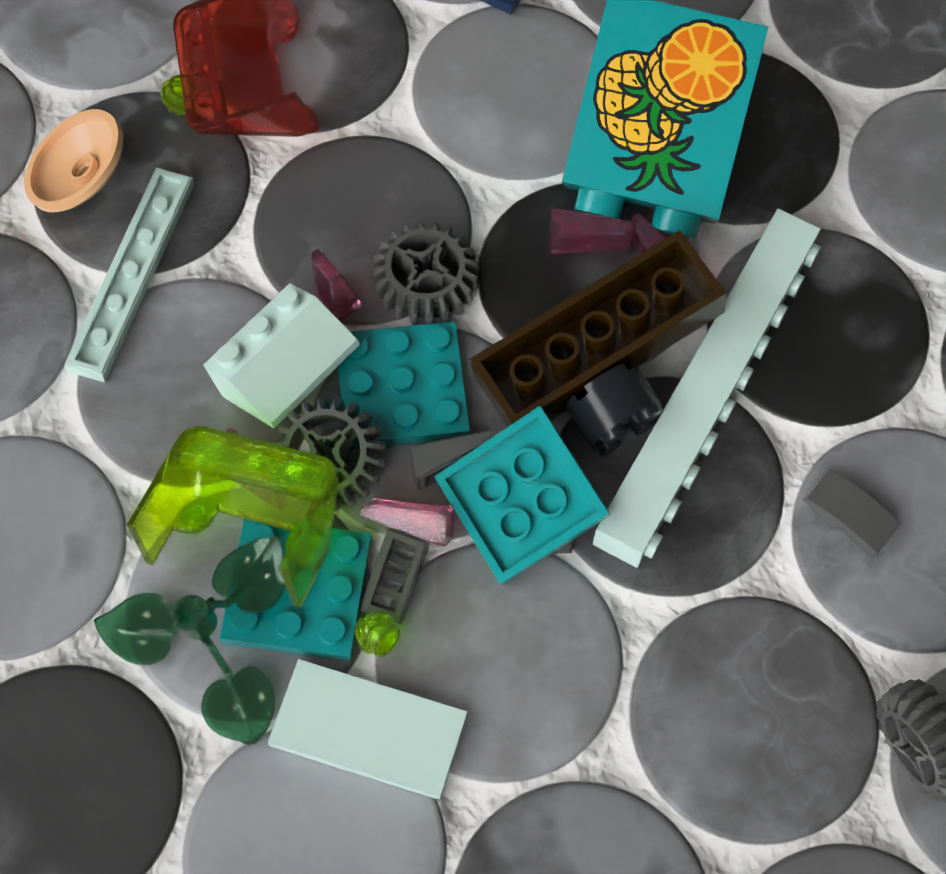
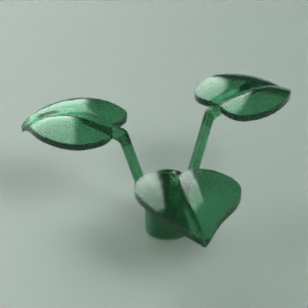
(141, 628)

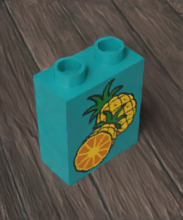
(663, 113)

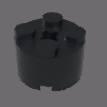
(614, 407)

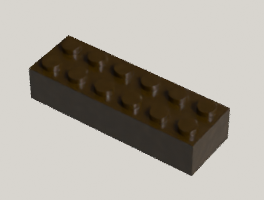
(606, 324)

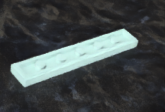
(129, 275)

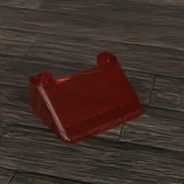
(234, 70)

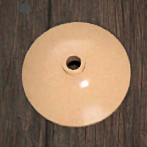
(74, 161)

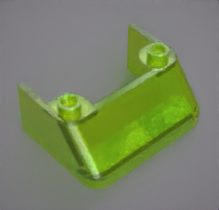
(246, 479)

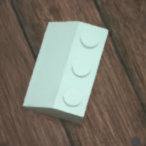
(280, 355)

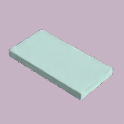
(368, 729)

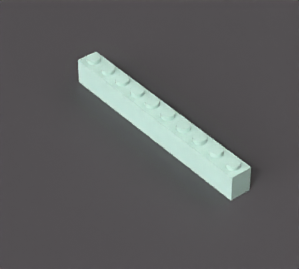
(706, 390)

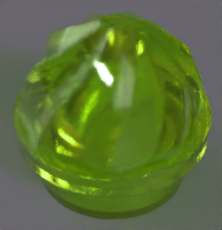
(172, 95)
(376, 633)

